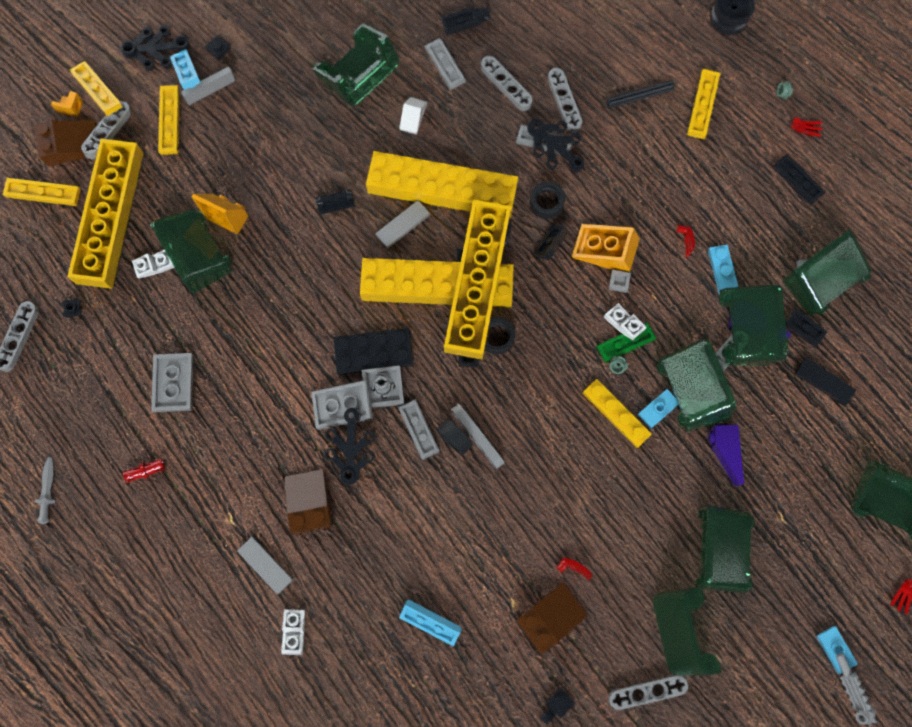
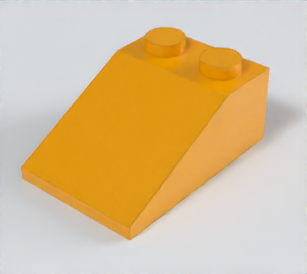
(221, 211)
(607, 246)

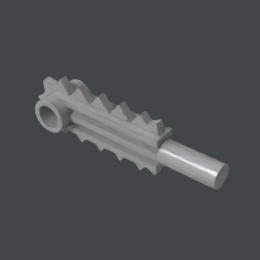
(864, 711)

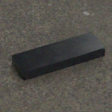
(798, 179)
(825, 382)

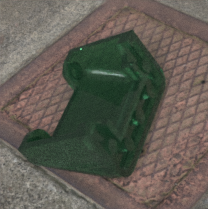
(361, 67)
(191, 249)
(829, 274)
(756, 325)
(698, 385)
(884, 495)
(725, 550)
(678, 633)

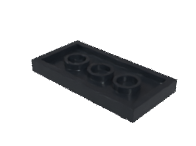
(372, 351)

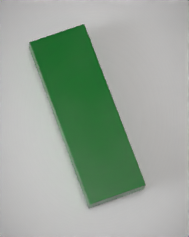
(622, 345)

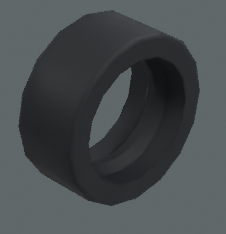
(549, 187)
(511, 336)
(454, 437)

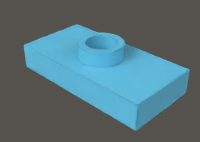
(658, 408)
(833, 645)

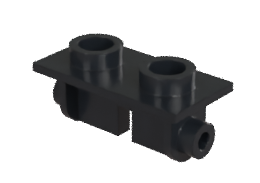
(335, 202)

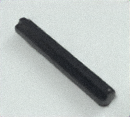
(639, 94)

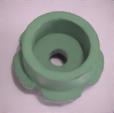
(784, 90)
(616, 368)

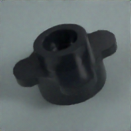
(76, 311)

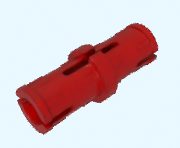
(144, 470)

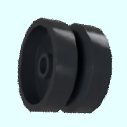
(731, 16)

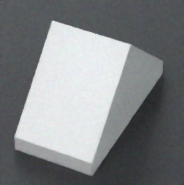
(412, 115)

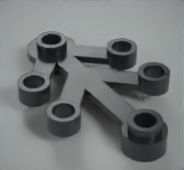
(153, 47)
(554, 142)
(350, 449)

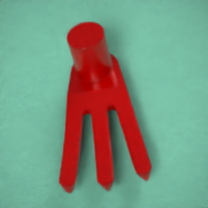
(806, 127)
(688, 238)
(566, 562)
(906, 588)

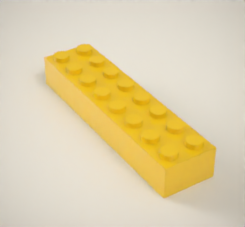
(437, 182)
(106, 214)
(477, 279)
(422, 282)

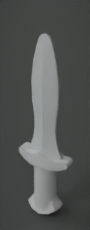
(45, 497)

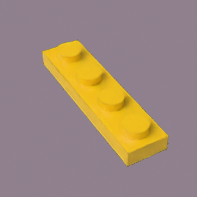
(96, 88)
(703, 104)
(169, 120)
(41, 191)
(616, 413)

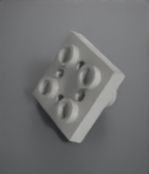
(382, 379)

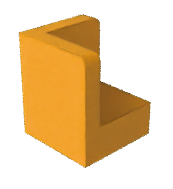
(69, 105)

